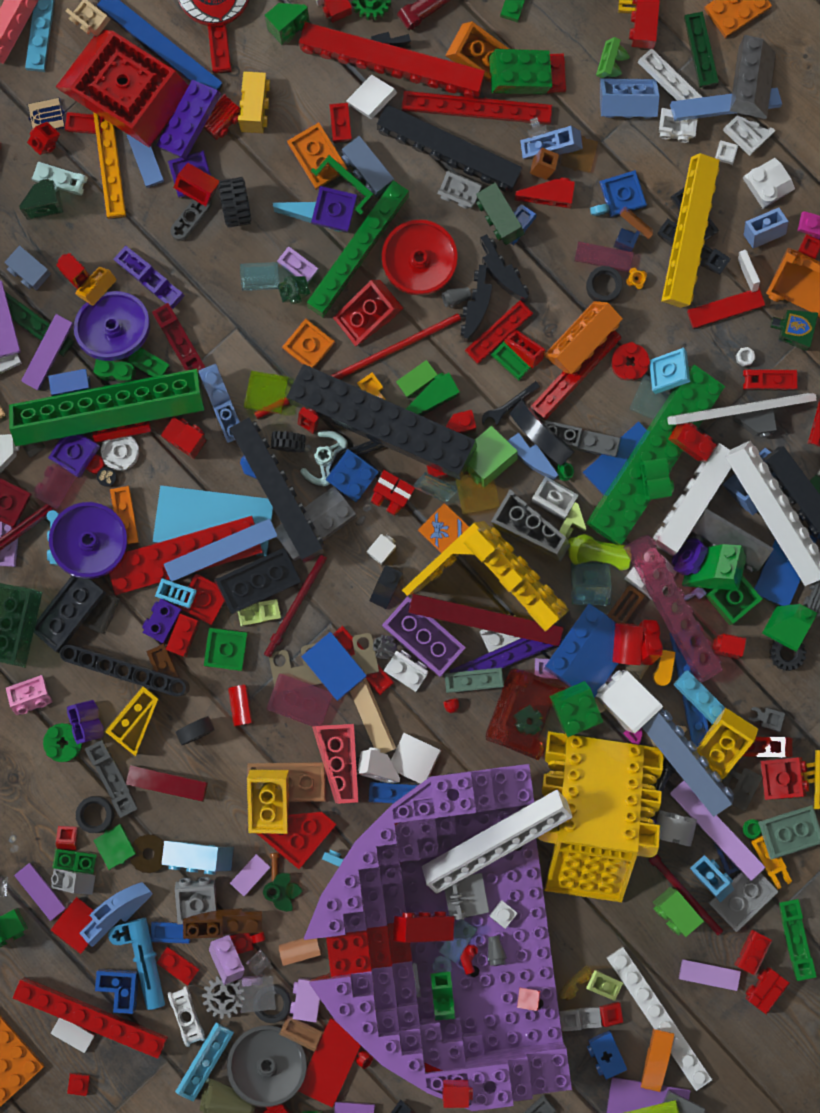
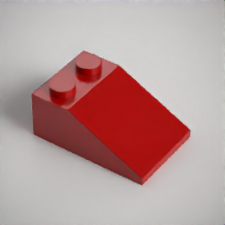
(367, 311)

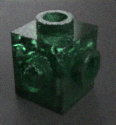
(293, 289)
(521, 717)

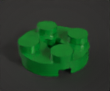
(54, 750)

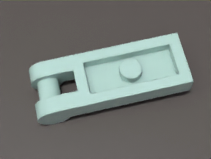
(61, 177)

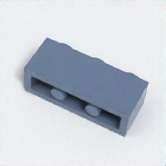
(366, 166)

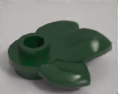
(285, 892)

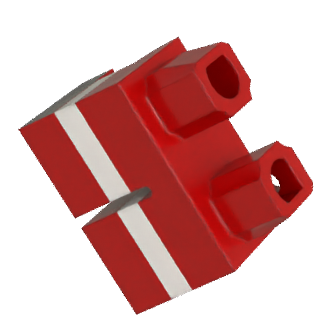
(398, 498)

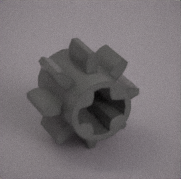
(384, 647)

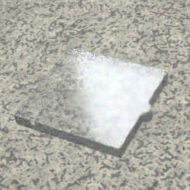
(257, 994)

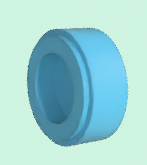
(599, 209)

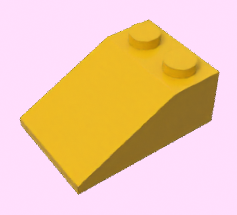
(726, 742)
(268, 801)

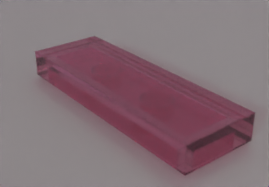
(603, 256)

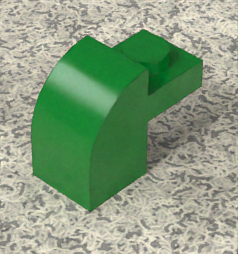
(442, 996)

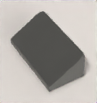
(684, 1105)

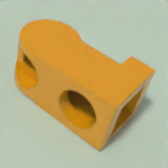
(664, 668)

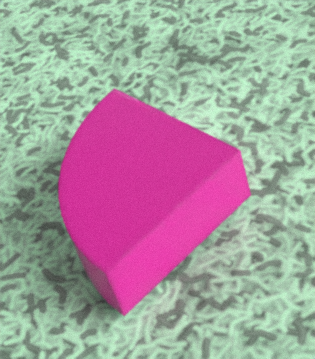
(634, 738)

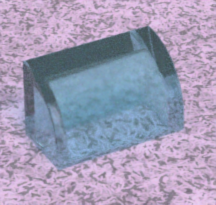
(259, 276)

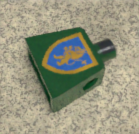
(796, 328)

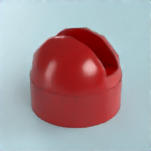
(451, 705)
(364, 1059)

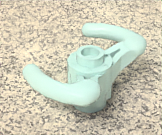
(325, 457)

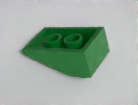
(720, 569)

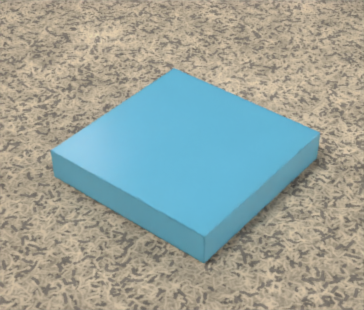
(669, 370)

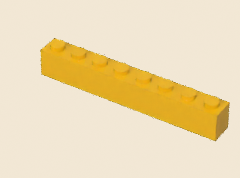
(690, 230)

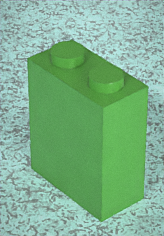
(491, 457)

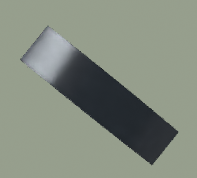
(710, 259)
(540, 433)

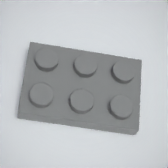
(744, 900)

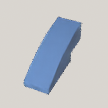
(533, 457)

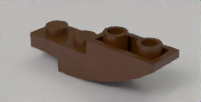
(221, 922)

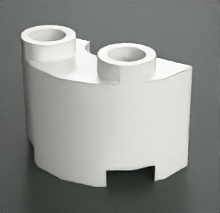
(679, 130)

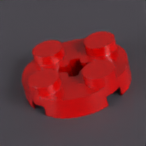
(630, 372)

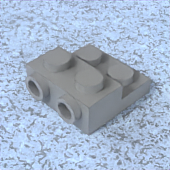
(194, 897)

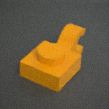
(371, 385)

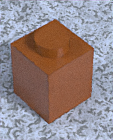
(544, 163)

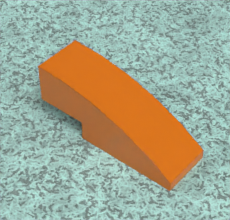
(657, 1060)

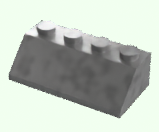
(753, 77)
(327, 514)
(718, 531)

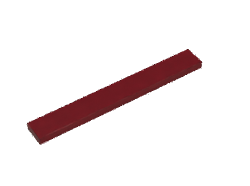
(484, 619)

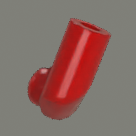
(467, 957)

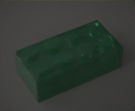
(17, 622)

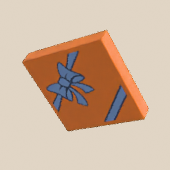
(443, 528)

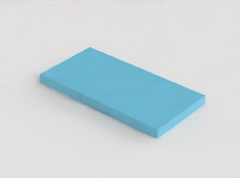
(190, 510)

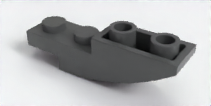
(585, 440)

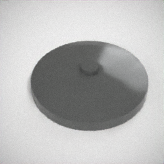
(266, 1067)

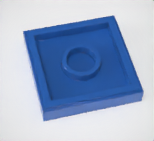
(623, 192)

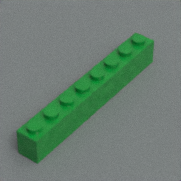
(358, 249)

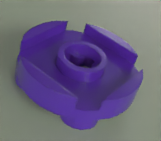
(690, 557)

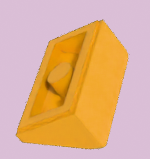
(96, 285)

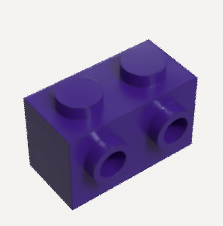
(162, 621)

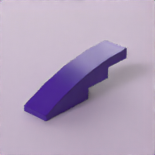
(148, 277)

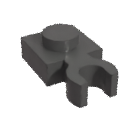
(770, 718)

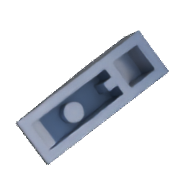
(558, 141)

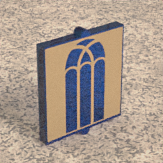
(47, 111)

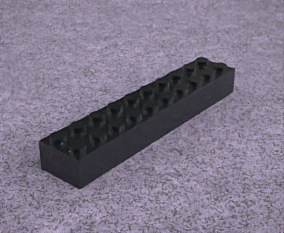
(382, 422)

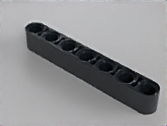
(115, 670)

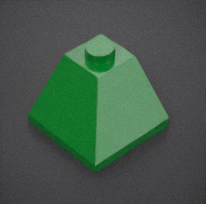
(789, 625)

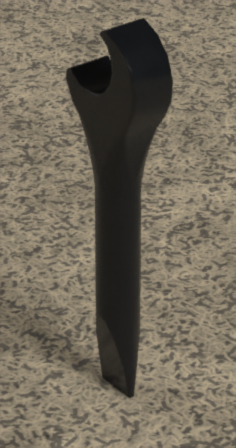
(498, 413)

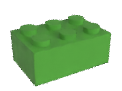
(680, 915)

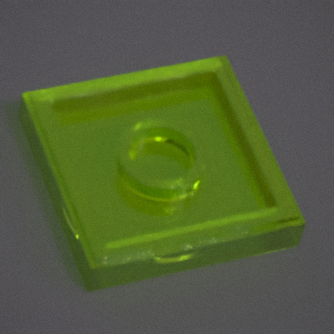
(266, 392)

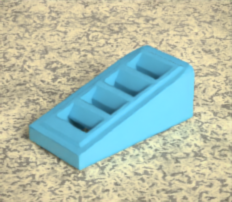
(162, 590)

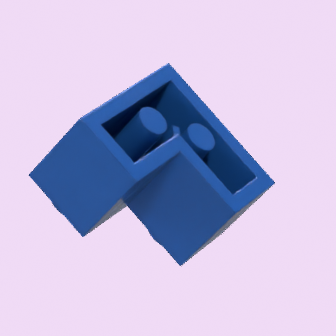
(124, 985)

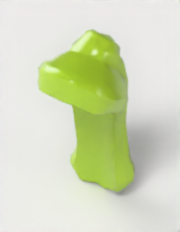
(586, 549)

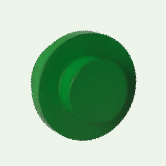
(565, 471)
(751, 829)

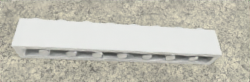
(776, 511)
(497, 841)

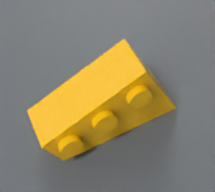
(254, 102)
(133, 720)

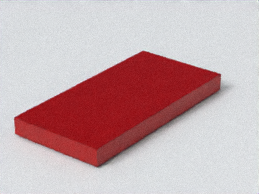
(330, 1064)

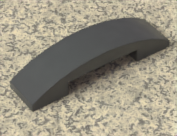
(112, 778)

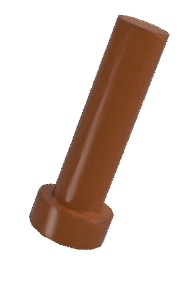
(274, 856)

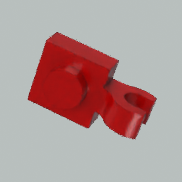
(244, 942)

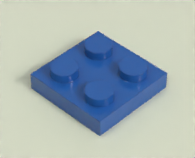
(351, 475)

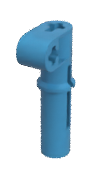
(143, 957)

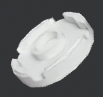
(120, 453)

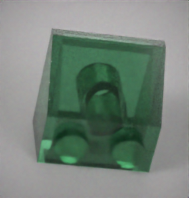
(42, 200)

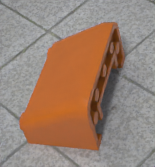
(797, 281)

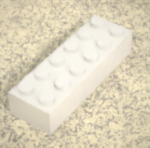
(693, 503)

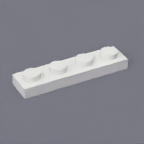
(667, 76)

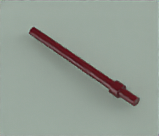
(276, 638)
(656, 861)

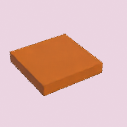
(308, 344)

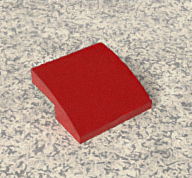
(72, 923)

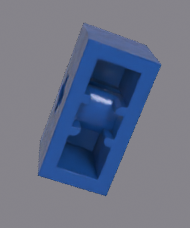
(615, 1063)

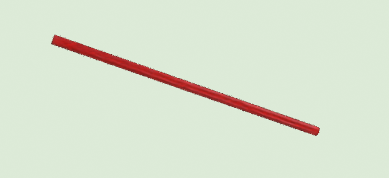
(383, 353)

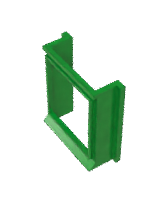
(346, 175)

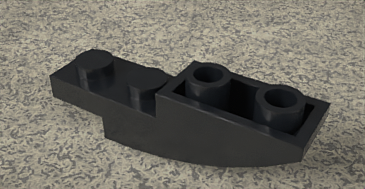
(505, 277)
(476, 310)

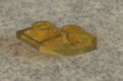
(569, 989)

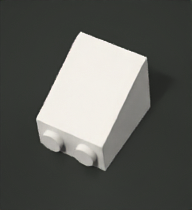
(628, 701)

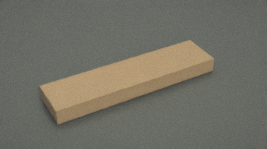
(372, 717)

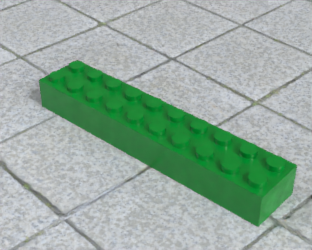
(105, 407)
(625, 496)

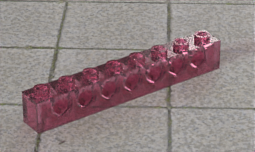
(682, 637)

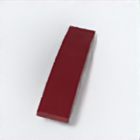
(167, 783)

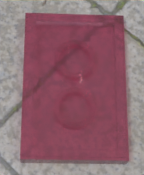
(299, 700)

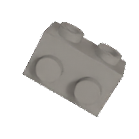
(459, 189)

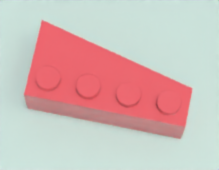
(339, 760)

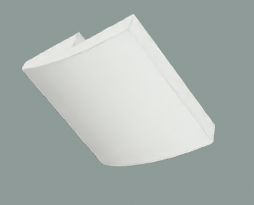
(414, 758)

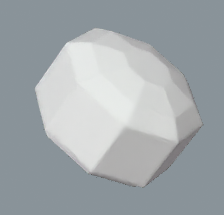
(745, 356)

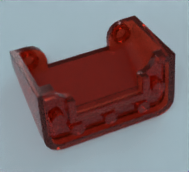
(518, 692)

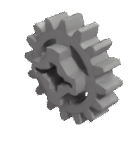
(222, 1010)

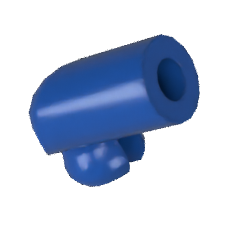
(246, 467)

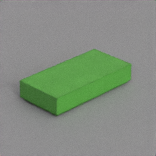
(416, 378)

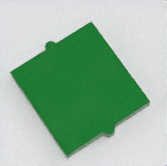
(114, 847)

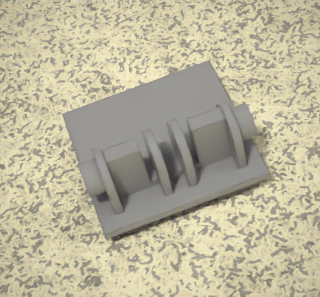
(467, 897)

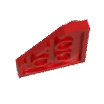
(303, 837)

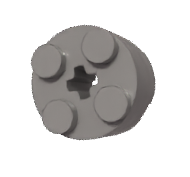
(676, 828)

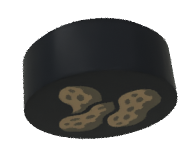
(107, 477)

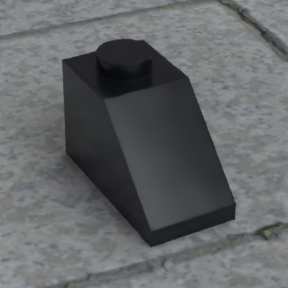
(386, 587)

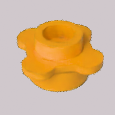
(641, 278)

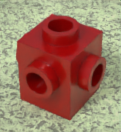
(43, 138)

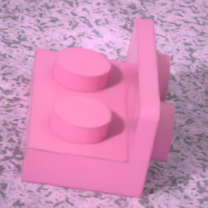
(28, 695)

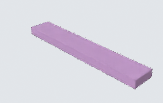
(717, 831)

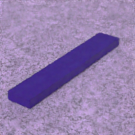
(504, 656)

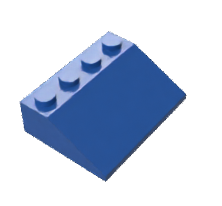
(586, 651)

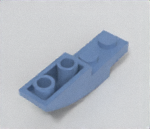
(219, 399)
(117, 907)

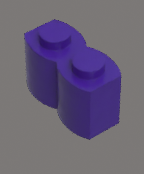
(85, 721)

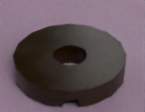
(139, 861)

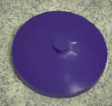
(112, 326)
(87, 540)

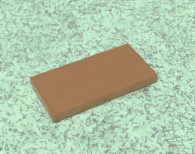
(305, 779)

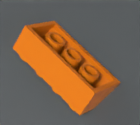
(583, 337)

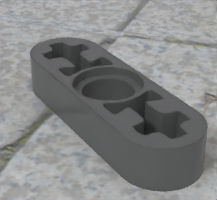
(178, 225)

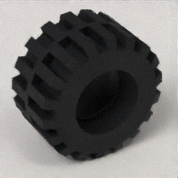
(234, 202)

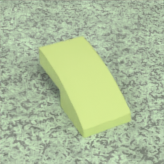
(259, 613)

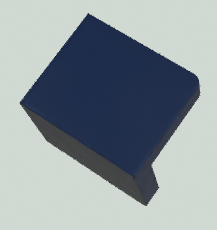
(626, 240)

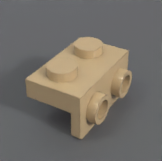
(90, 18)

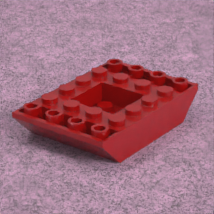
(140, 105)

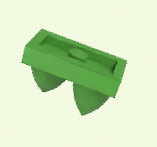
(611, 52)

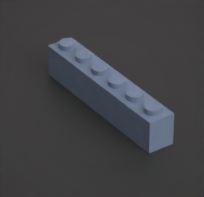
(688, 762)

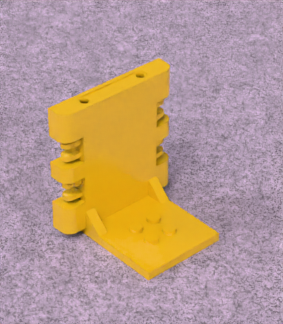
(512, 571)
(608, 805)

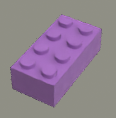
(424, 638)

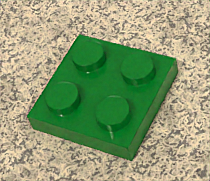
(225, 649)

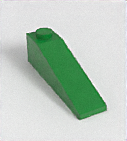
(435, 394)

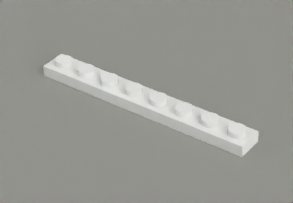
(658, 1017)

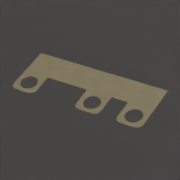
(364, 658)

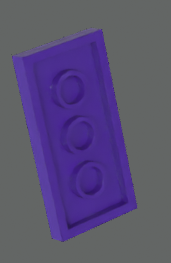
(188, 119)

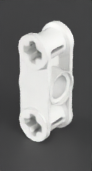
(191, 1027)

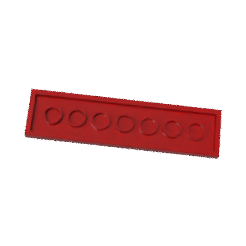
(146, 564)

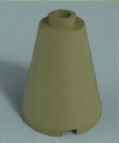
(222, 1099)

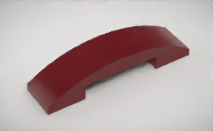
(178, 338)

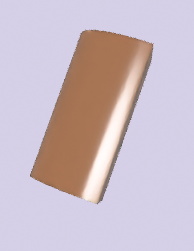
(299, 950)

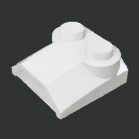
(769, 182)

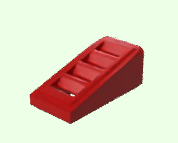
(530, 357)

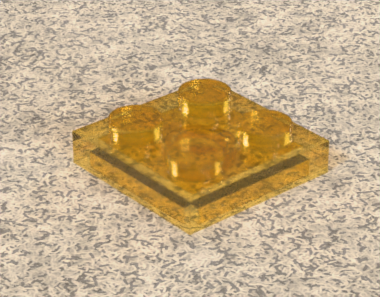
(475, 497)

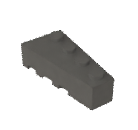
(528, 526)

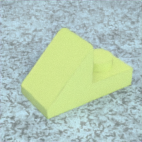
(573, 518)
(604, 985)

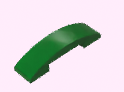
(796, 940)

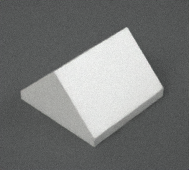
(554, 498)

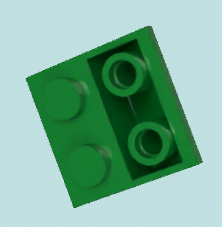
(286, 20)

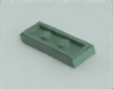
(474, 680)

